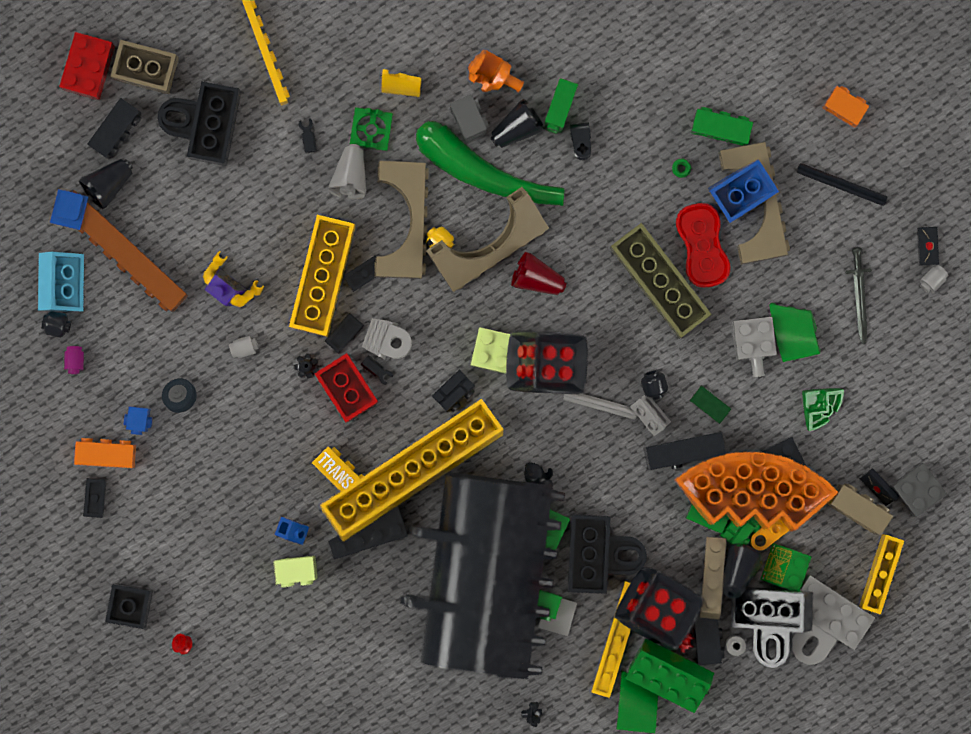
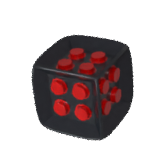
(547, 362)
(659, 608)

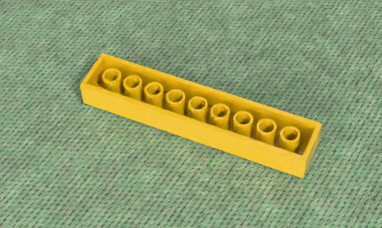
(412, 470)

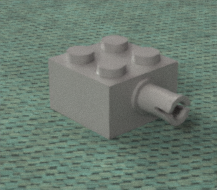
(754, 341)

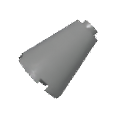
(349, 174)

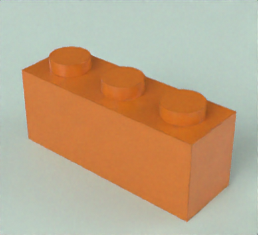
(105, 453)

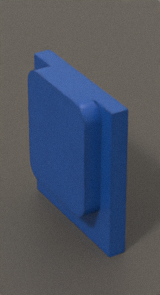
(69, 209)

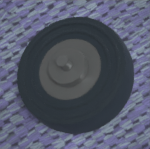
(179, 395)

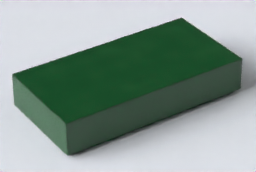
(710, 404)

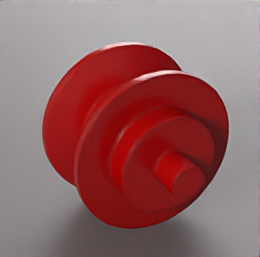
(182, 643)
(686, 644)

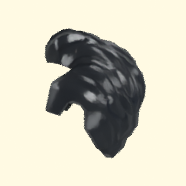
(536, 474)

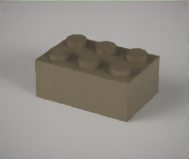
(144, 67)
(860, 509)

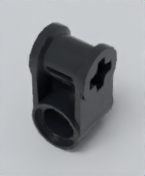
(581, 138)

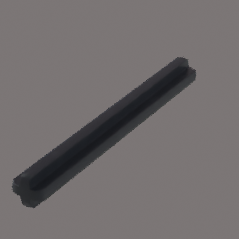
(841, 184)

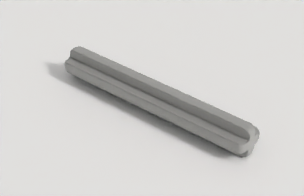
(600, 404)

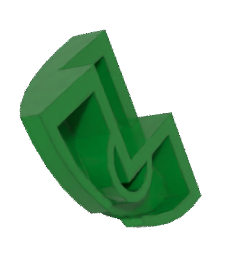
(820, 405)

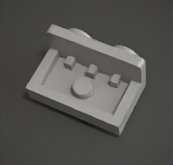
(650, 414)

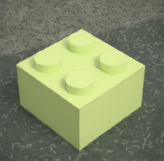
(491, 350)
(295, 570)

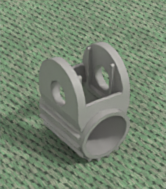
(380, 336)

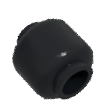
(56, 324)
(654, 384)

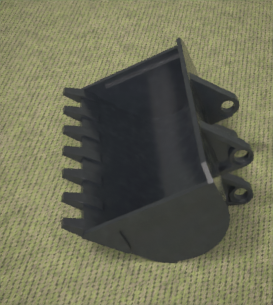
(487, 575)

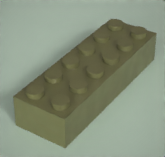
(660, 280)

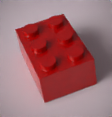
(87, 66)
(346, 388)

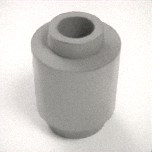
(933, 279)
(243, 347)
(729, 645)

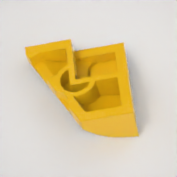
(400, 84)

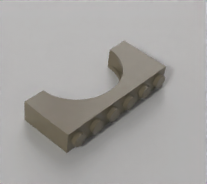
(409, 181)
(522, 226)
(770, 238)

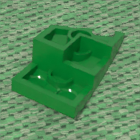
(794, 332)
(636, 707)

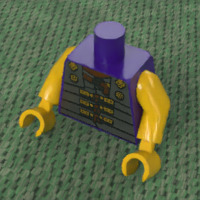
(226, 288)

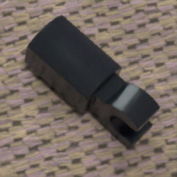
(308, 137)
(375, 368)

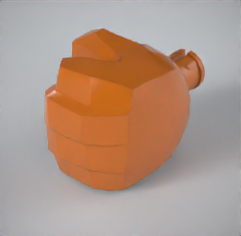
(492, 72)

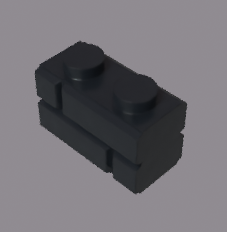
(454, 391)

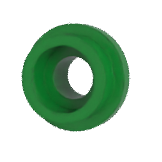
(685, 163)

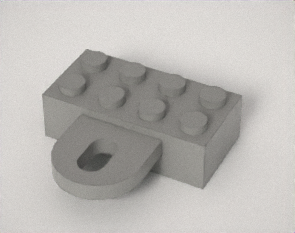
(832, 620)

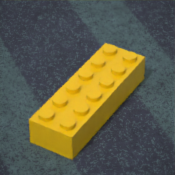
(322, 275)

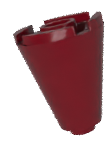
(537, 276)

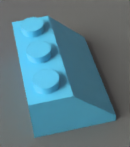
(60, 281)

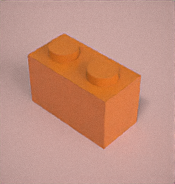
(845, 106)

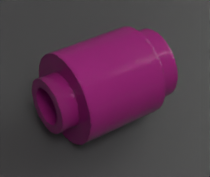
(73, 359)

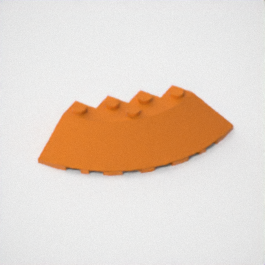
(756, 487)

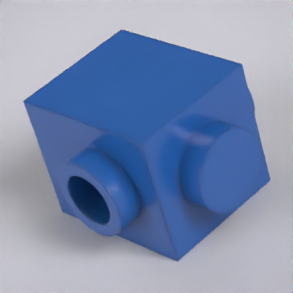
(138, 420)
(295, 533)

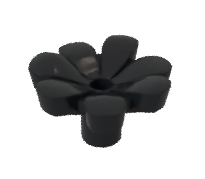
(311, 366)
(532, 714)

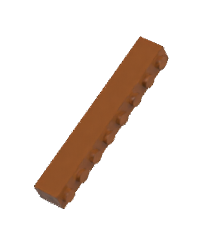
(131, 260)

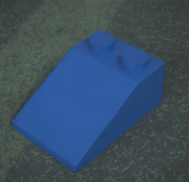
(743, 190)

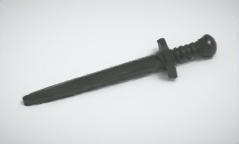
(859, 286)

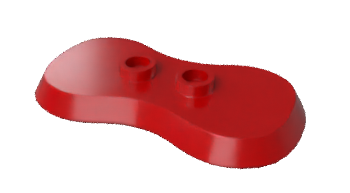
(706, 260)

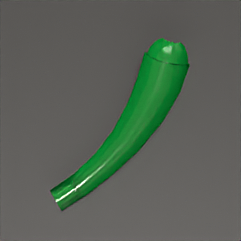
(461, 162)

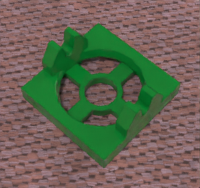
(386, 117)

